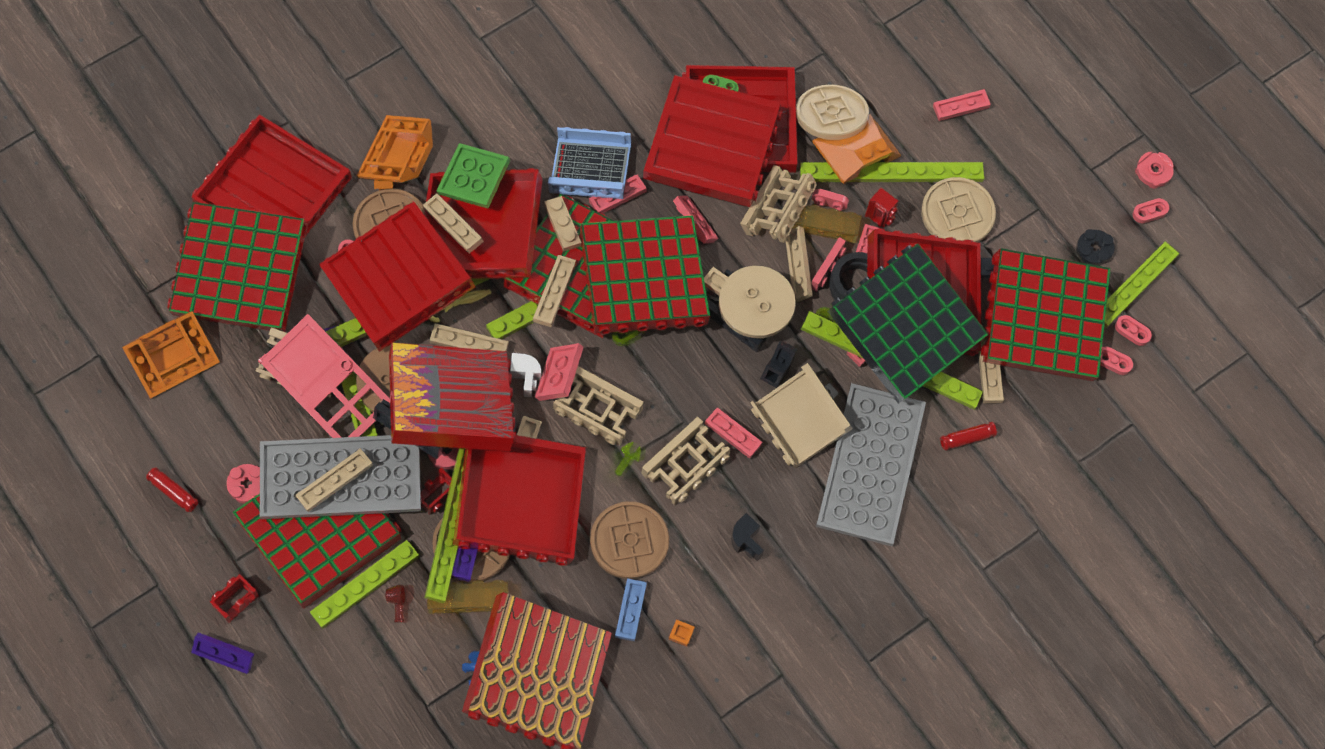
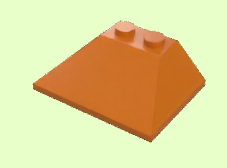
(398, 150)
(853, 154)
(170, 354)

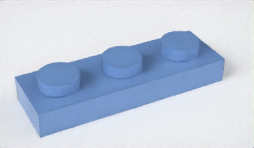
(630, 610)

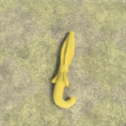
(468, 298)

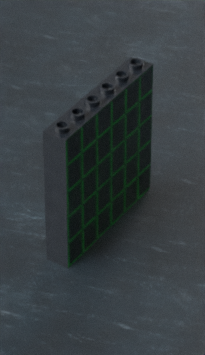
(907, 322)

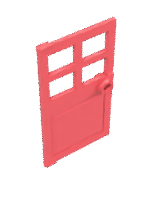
(312, 368)

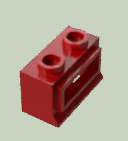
(882, 208)
(431, 487)
(232, 587)

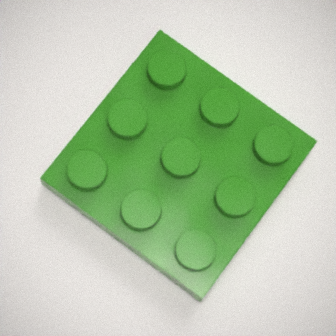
(473, 175)

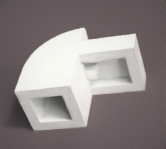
(527, 368)

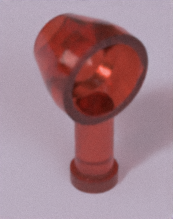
(396, 596)

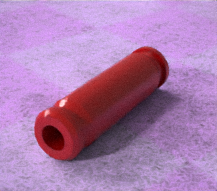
(968, 436)
(172, 489)

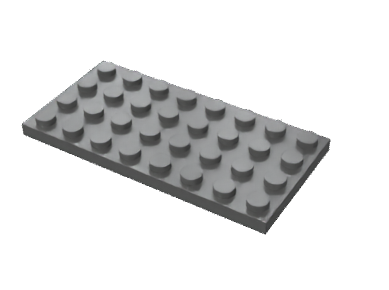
(294, 464)
(871, 466)

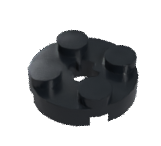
(1099, 238)

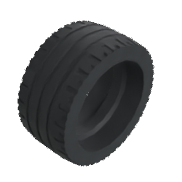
(854, 260)

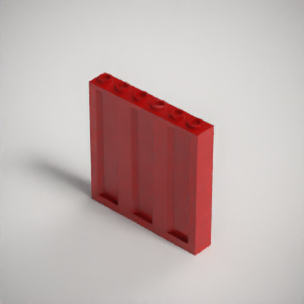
(767, 83)
(713, 141)
(274, 175)
(954, 258)
(397, 276)

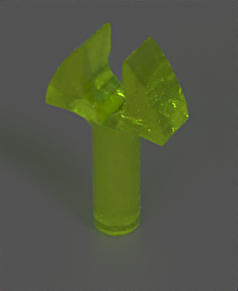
(627, 458)

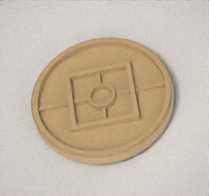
(832, 112)
(958, 210)
(757, 301)

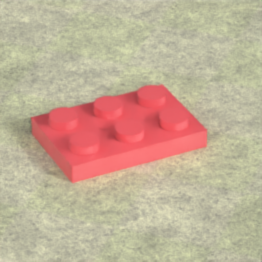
(559, 372)

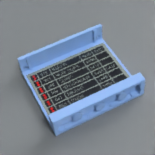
(590, 163)

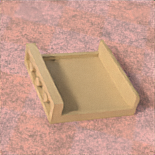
(801, 417)

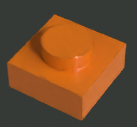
(382, 185)
(681, 633)

